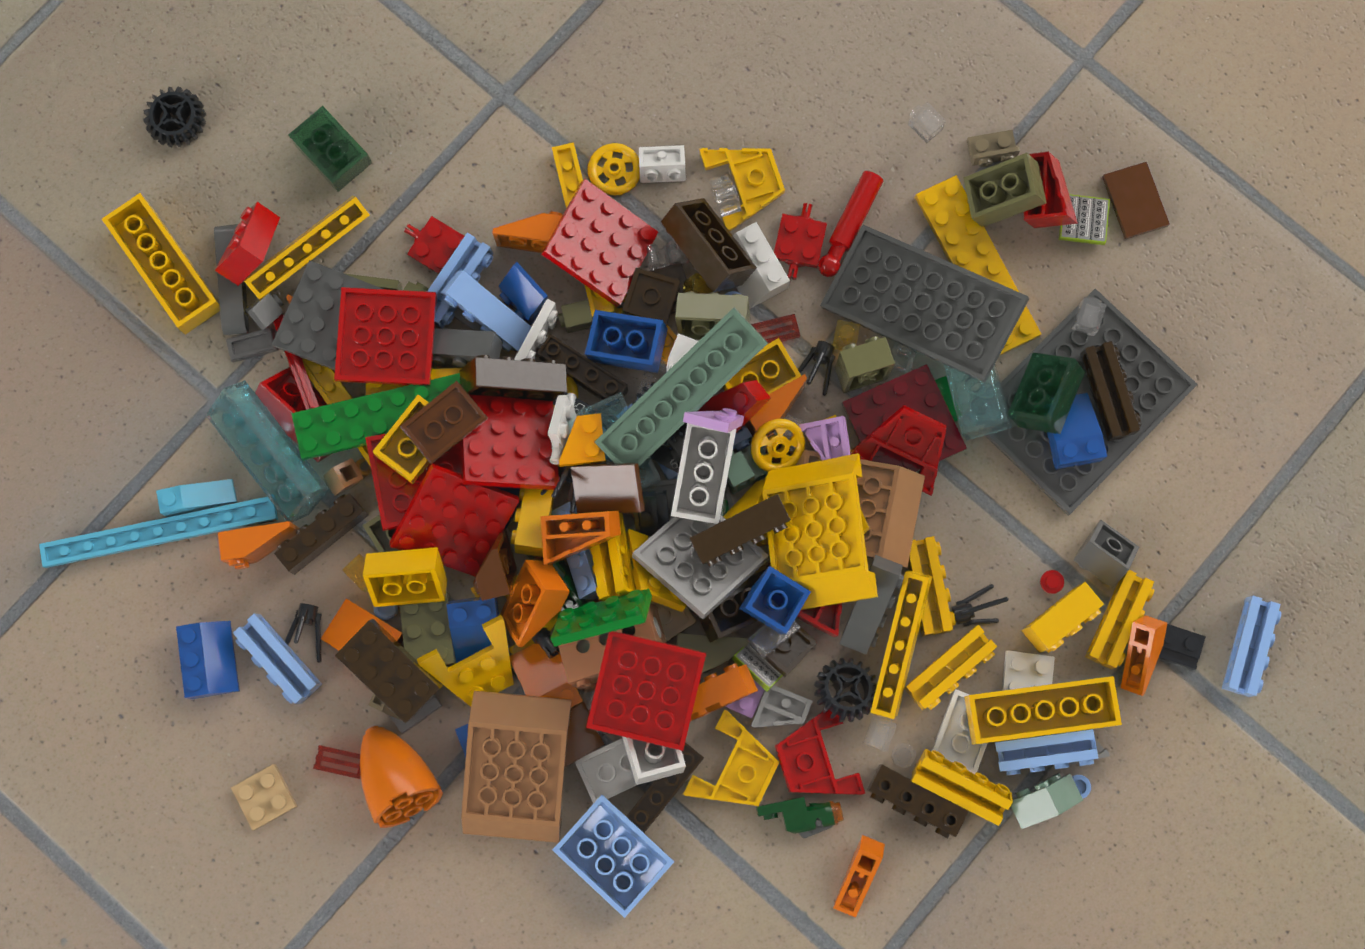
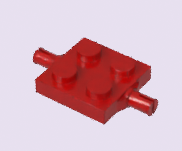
(800, 241)
(433, 244)

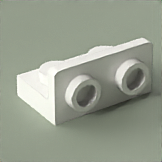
(662, 164)

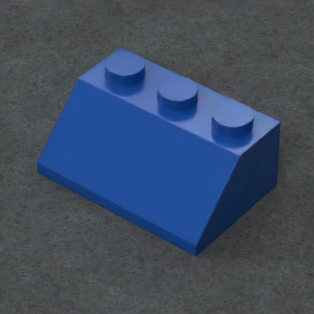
(207, 659)

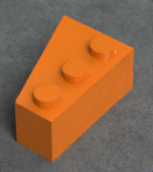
(723, 690)

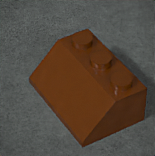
(497, 570)

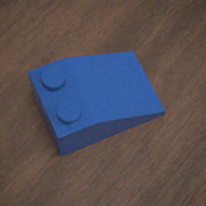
(1080, 438)
(466, 623)

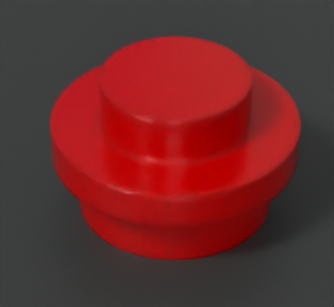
(1052, 581)

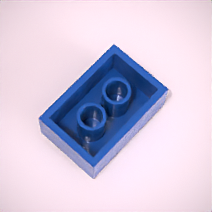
(626, 341)

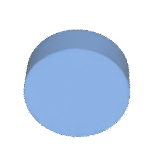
(386, 612)
(1082, 784)

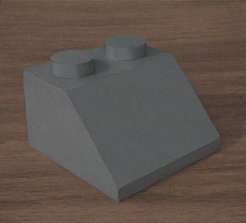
(1106, 554)

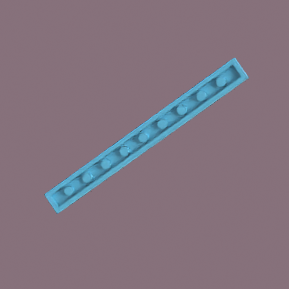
(157, 532)

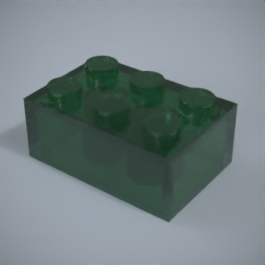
(330, 148)
(1046, 393)

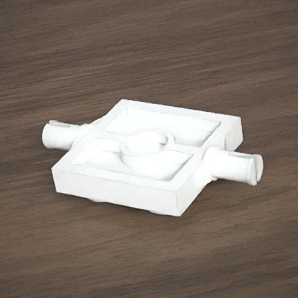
(561, 424)

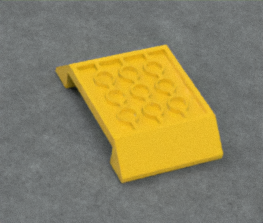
(825, 534)

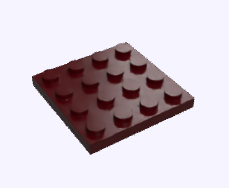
(915, 390)

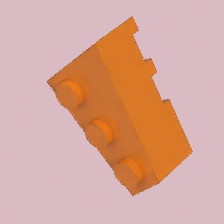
(575, 533)

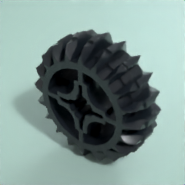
(164, 130)
(831, 672)

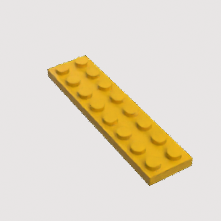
(970, 246)

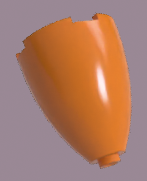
(395, 778)

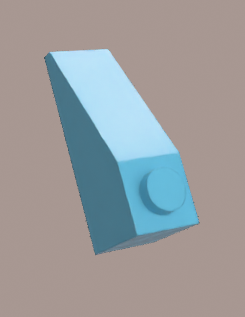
(195, 497)

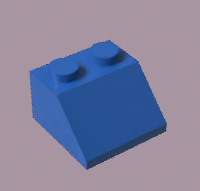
(522, 293)
(775, 600)

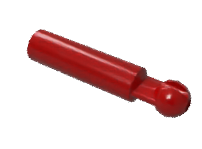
(850, 222)

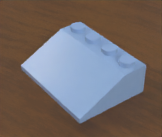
(613, 856)

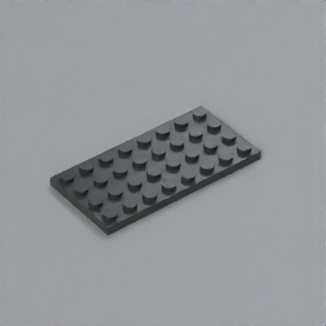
(924, 303)

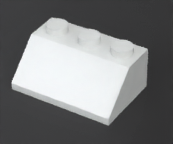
(769, 276)

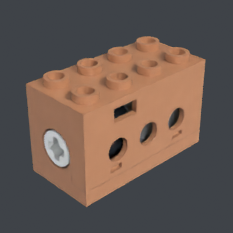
(584, 657)

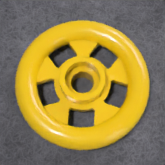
(610, 187)
(760, 439)

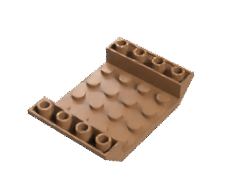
(890, 505)
(515, 766)

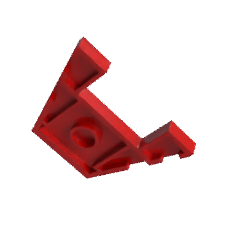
(911, 437)
(807, 762)

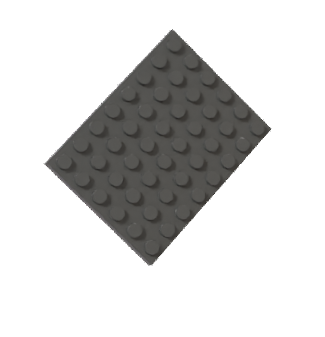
(1151, 377)

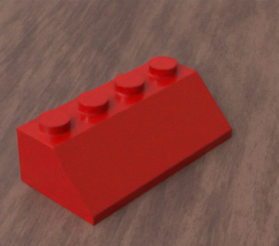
(282, 398)

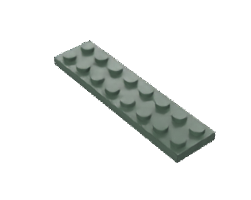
(682, 390)

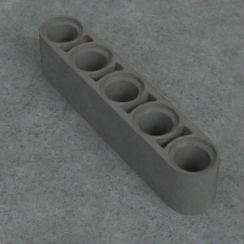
(231, 297)

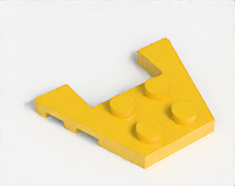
(754, 177)
(645, 580)
(483, 671)
(745, 772)

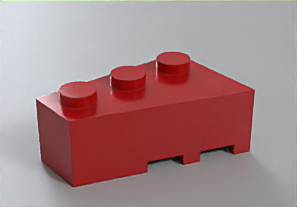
(1059, 207)
(248, 243)
(744, 398)
(823, 618)

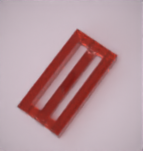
(794, 326)
(319, 758)

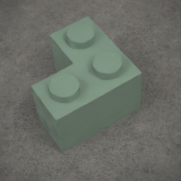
(744, 470)
(1046, 801)

